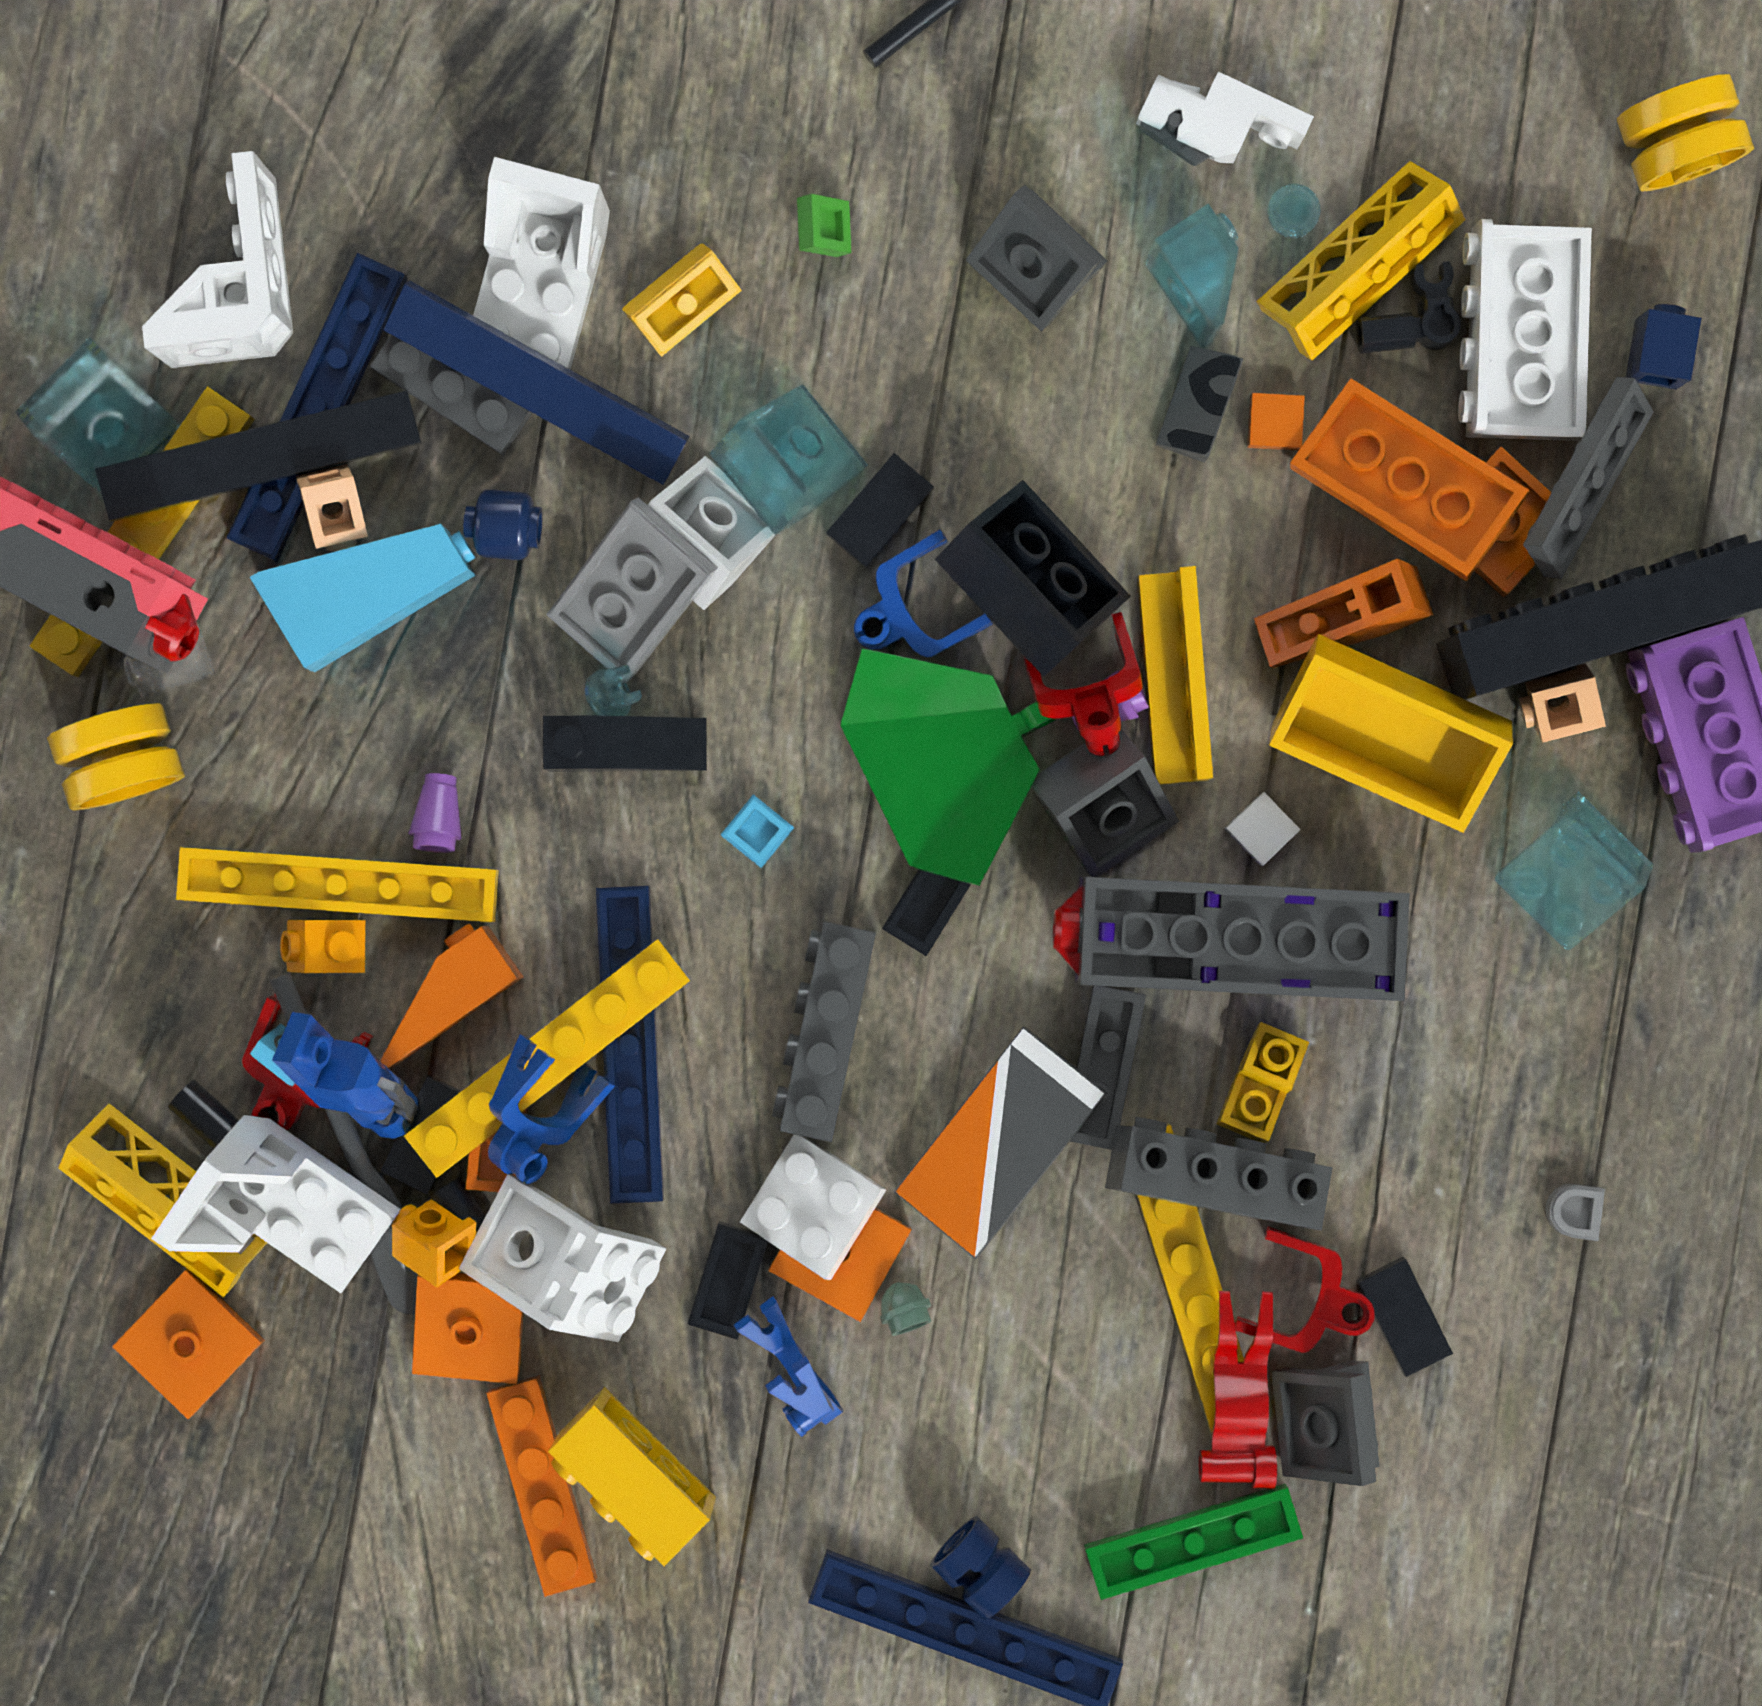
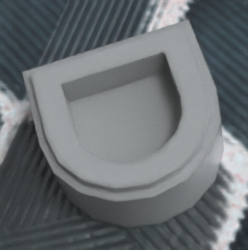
(1576, 1210)

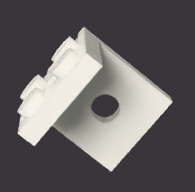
(579, 1273)

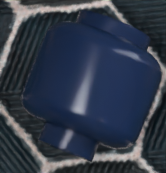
(504, 524)

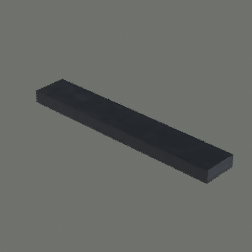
(258, 456)

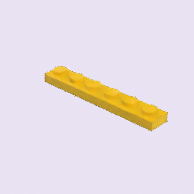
(149, 532)
(337, 884)
(568, 1039)
(1190, 1286)

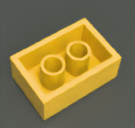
(632, 1478)

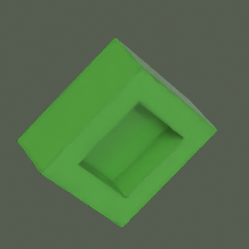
(824, 225)

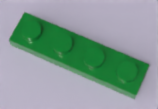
(1193, 1541)

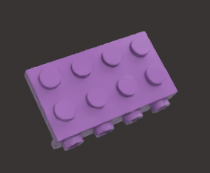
(1708, 730)

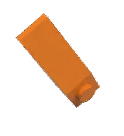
(1346, 612)
(456, 986)

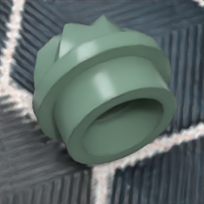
(904, 1308)

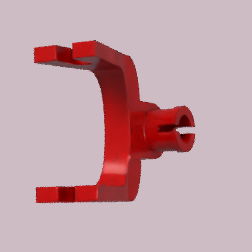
(1096, 702)
(289, 1099)
(1329, 1303)

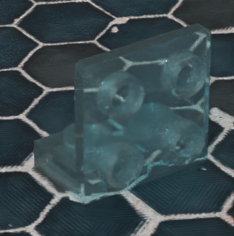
(1576, 873)

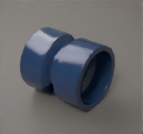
(980, 1567)

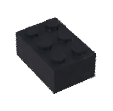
(1032, 577)

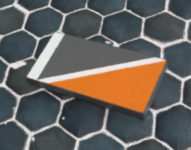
(1000, 1142)

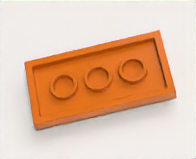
(1409, 479)

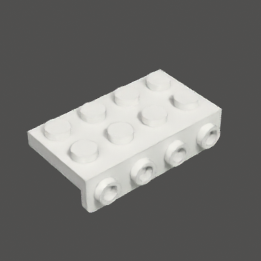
(1526, 332)

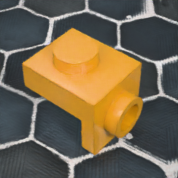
(324, 946)

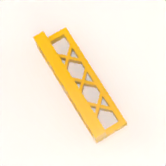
(1371, 261)
(1175, 676)
(142, 1202)

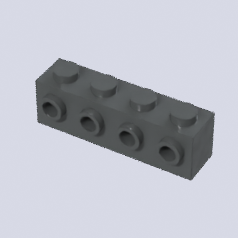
(827, 1030)
(1219, 1176)

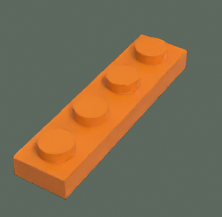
(541, 1493)

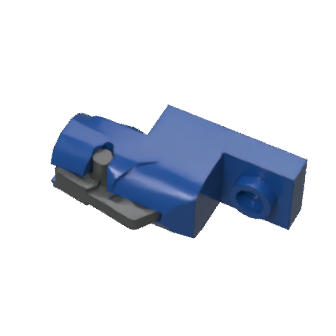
(345, 1077)

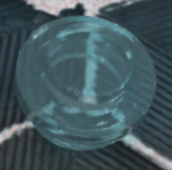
(1293, 210)

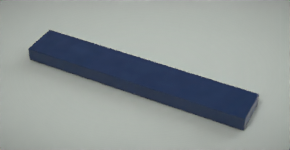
(535, 382)
(324, 384)
(631, 1058)
(959, 1631)

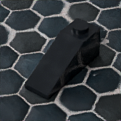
(624, 743)

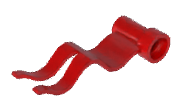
(1241, 1404)

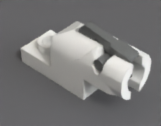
(1218, 123)

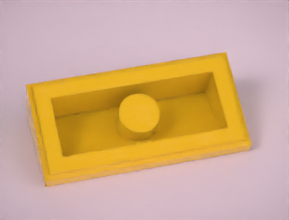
(681, 299)

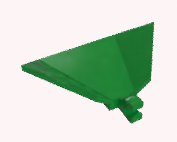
(940, 759)

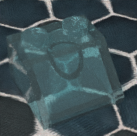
(1196, 270)
(96, 414)
(787, 458)

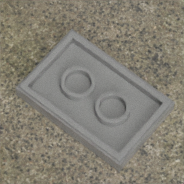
(631, 589)

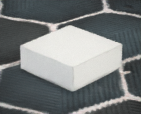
(1262, 829)

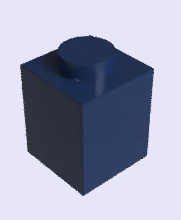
(1663, 347)

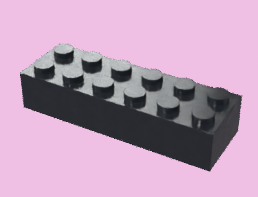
(1595, 624)

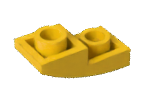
(1262, 1083)

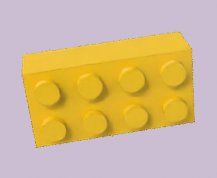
(1391, 733)

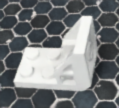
(543, 256)
(232, 306)
(284, 1193)

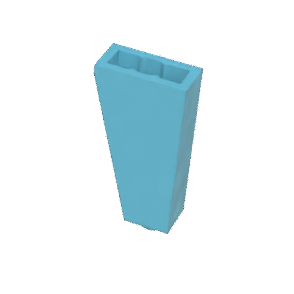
(360, 591)

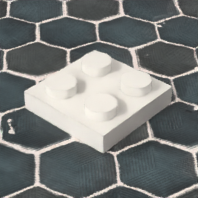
(813, 1206)

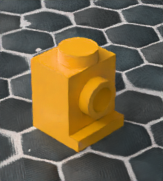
(425, 1234)

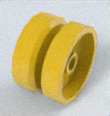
(1685, 132)
(116, 756)

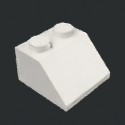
(716, 521)

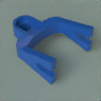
(895, 615)
(521, 1135)
(811, 1398)

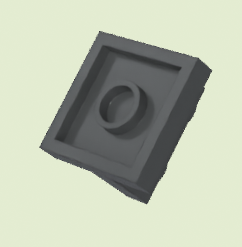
(1034, 258)
(1327, 1423)

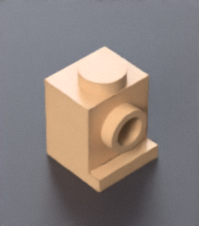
(329, 486)
(1577, 713)

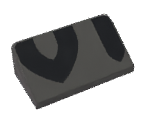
(1199, 403)

